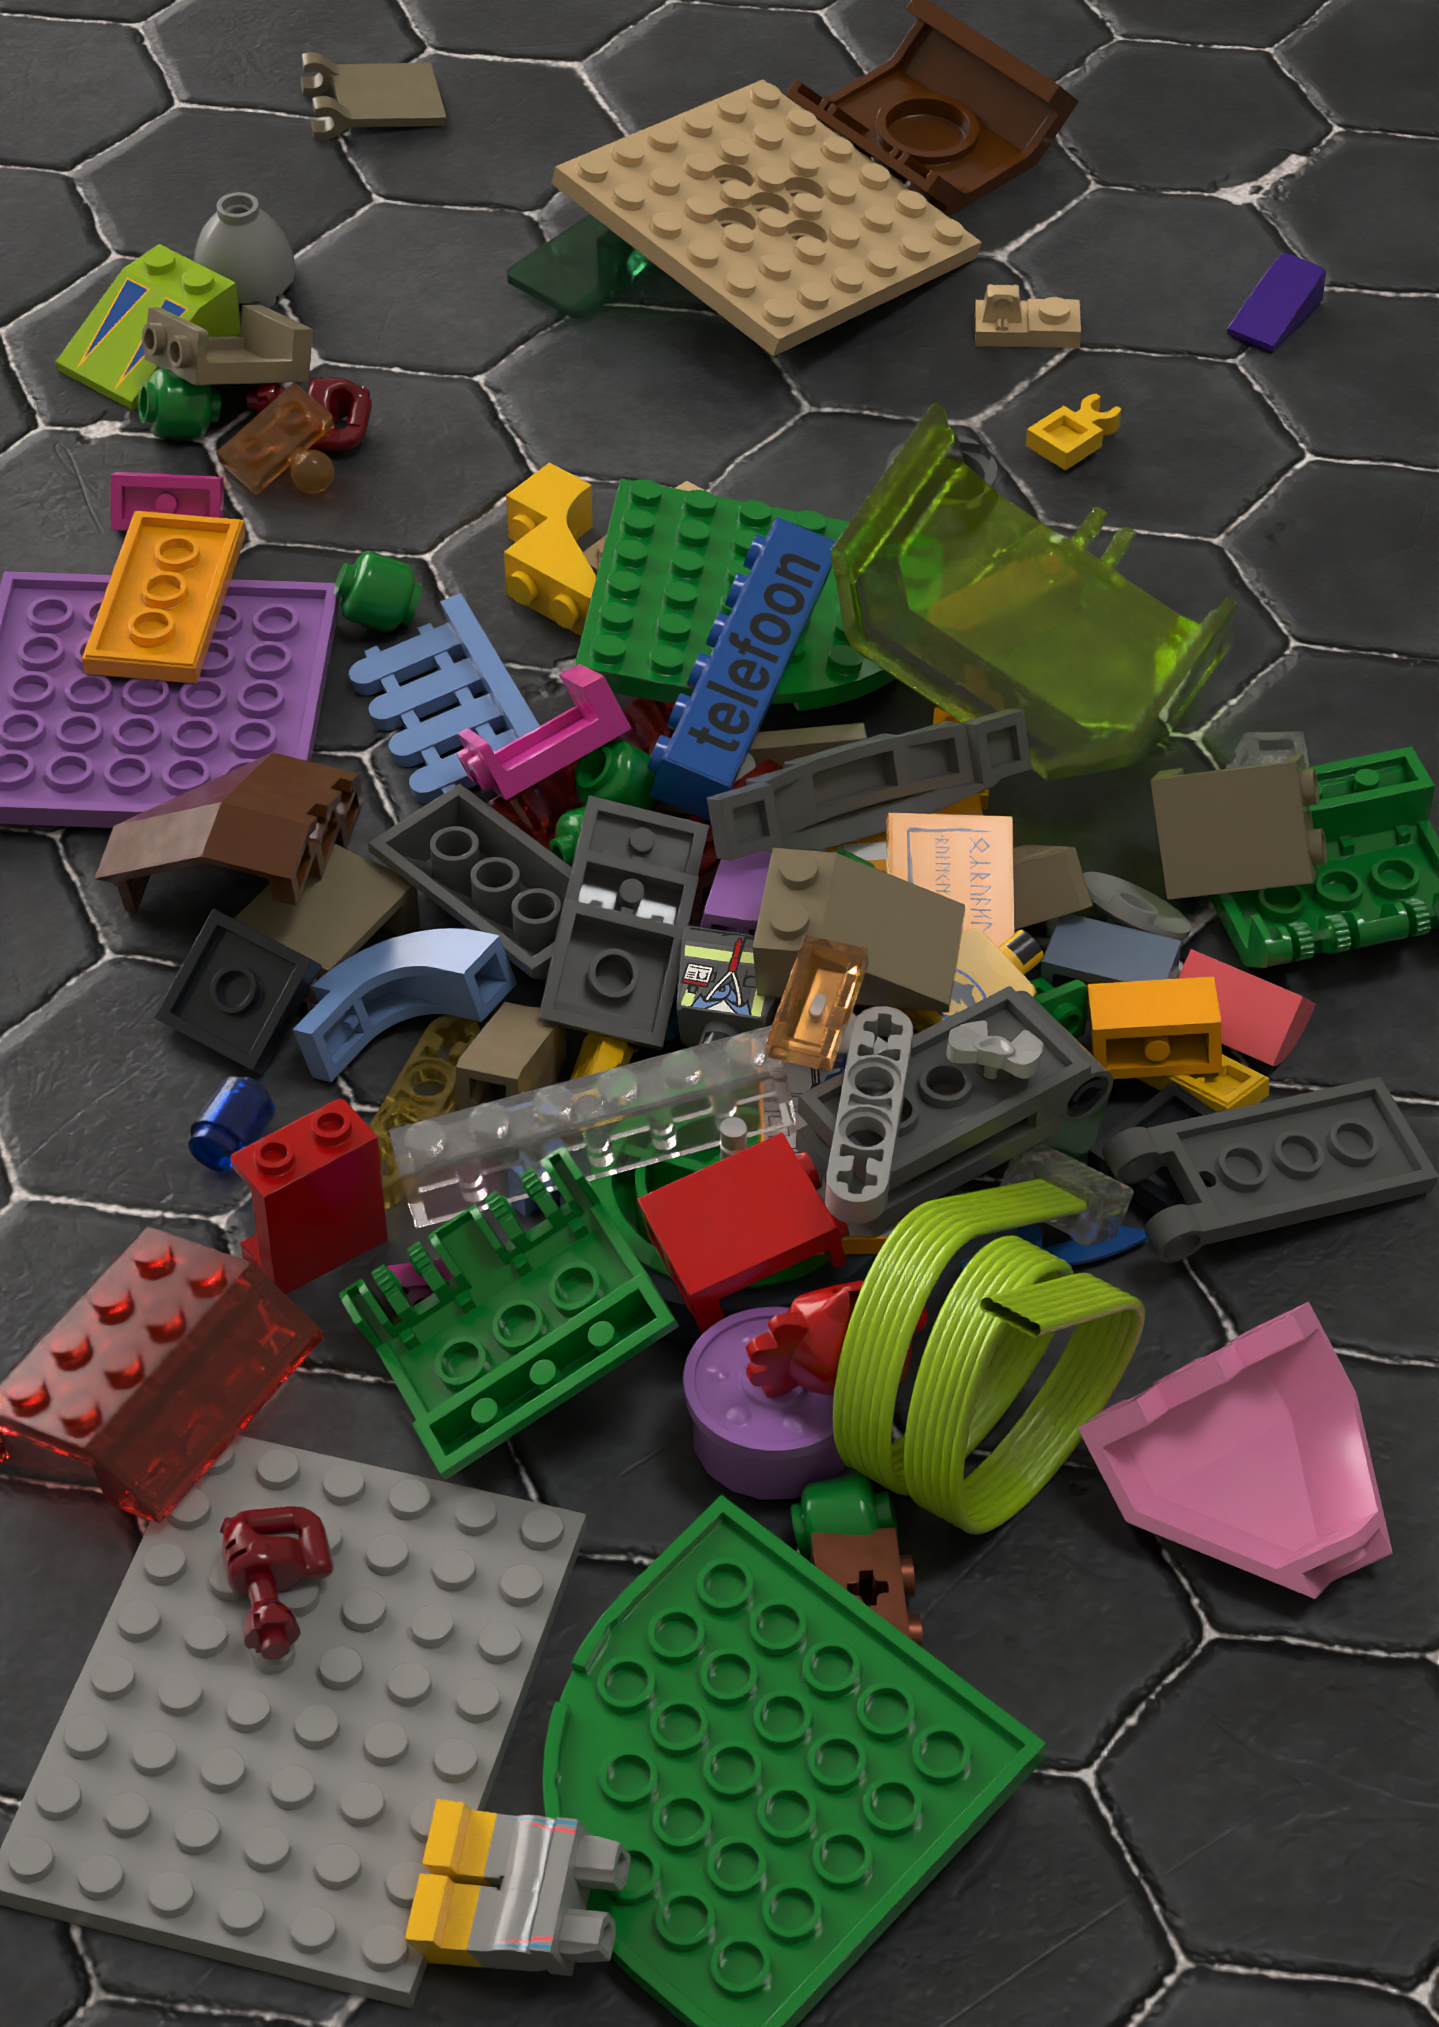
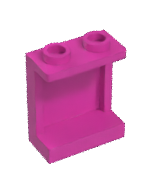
(551, 746)

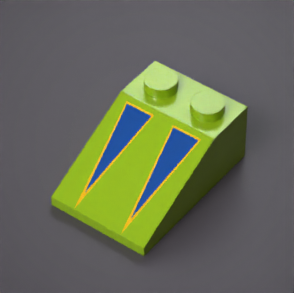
(108, 345)

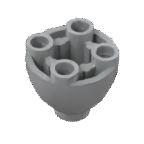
(248, 249)

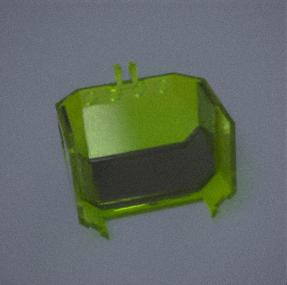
(1006, 614)

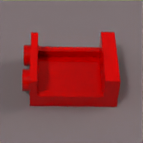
(313, 1195)
(740, 1224)

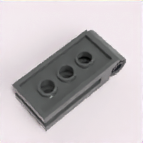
(956, 1118)

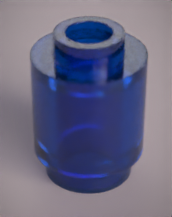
(230, 1121)

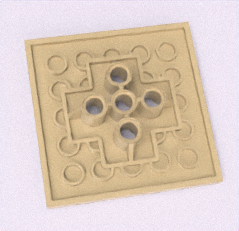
(766, 215)

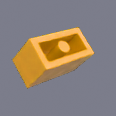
(1156, 1027)

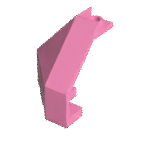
(1251, 1458)

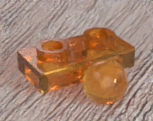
(280, 440)

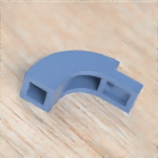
(400, 979)

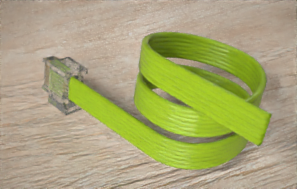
(986, 1342)

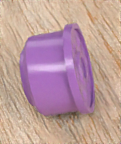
(741, 1435)

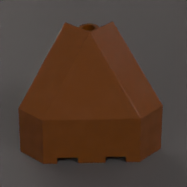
(260, 819)

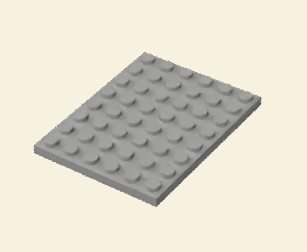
(294, 1795)

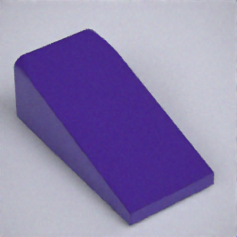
(1279, 302)

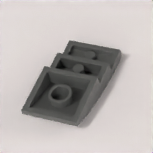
(623, 923)

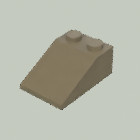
(906, 928)

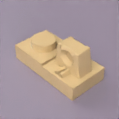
(1033, 323)

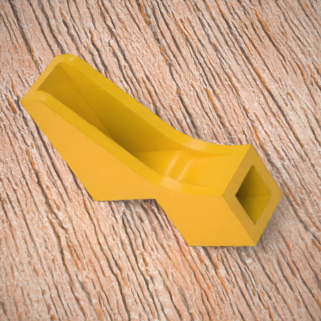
(546, 563)

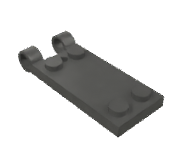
(1274, 1164)

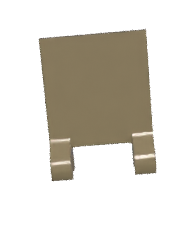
(371, 95)

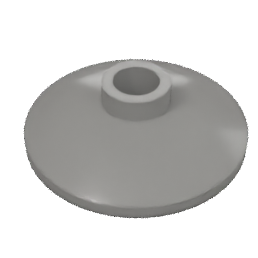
(1135, 906)

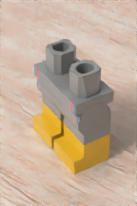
(513, 1891)

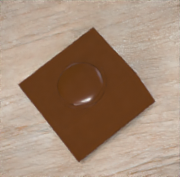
(946, 111)

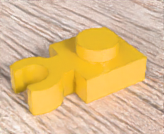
(1071, 436)

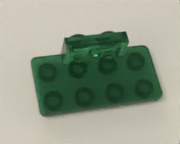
(580, 268)

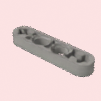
(870, 1113)

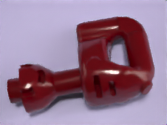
(338, 397)
(265, 1565)

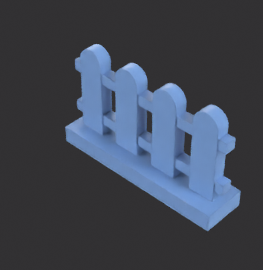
(452, 683)

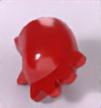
(808, 1342)

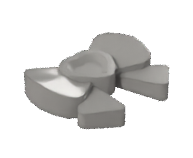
(972, 1045)

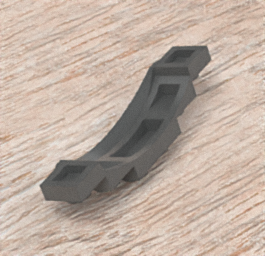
(854, 786)

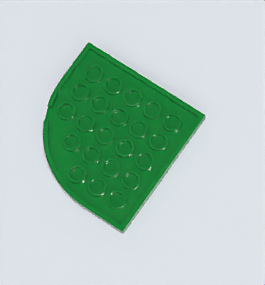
(669, 577)
(767, 1770)

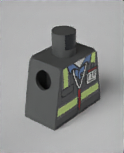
(719, 987)

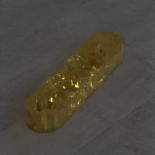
(405, 1106)

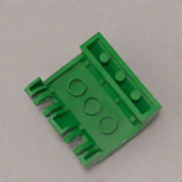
(1376, 875)
(517, 1319)

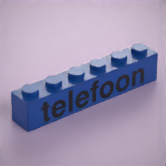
(744, 669)

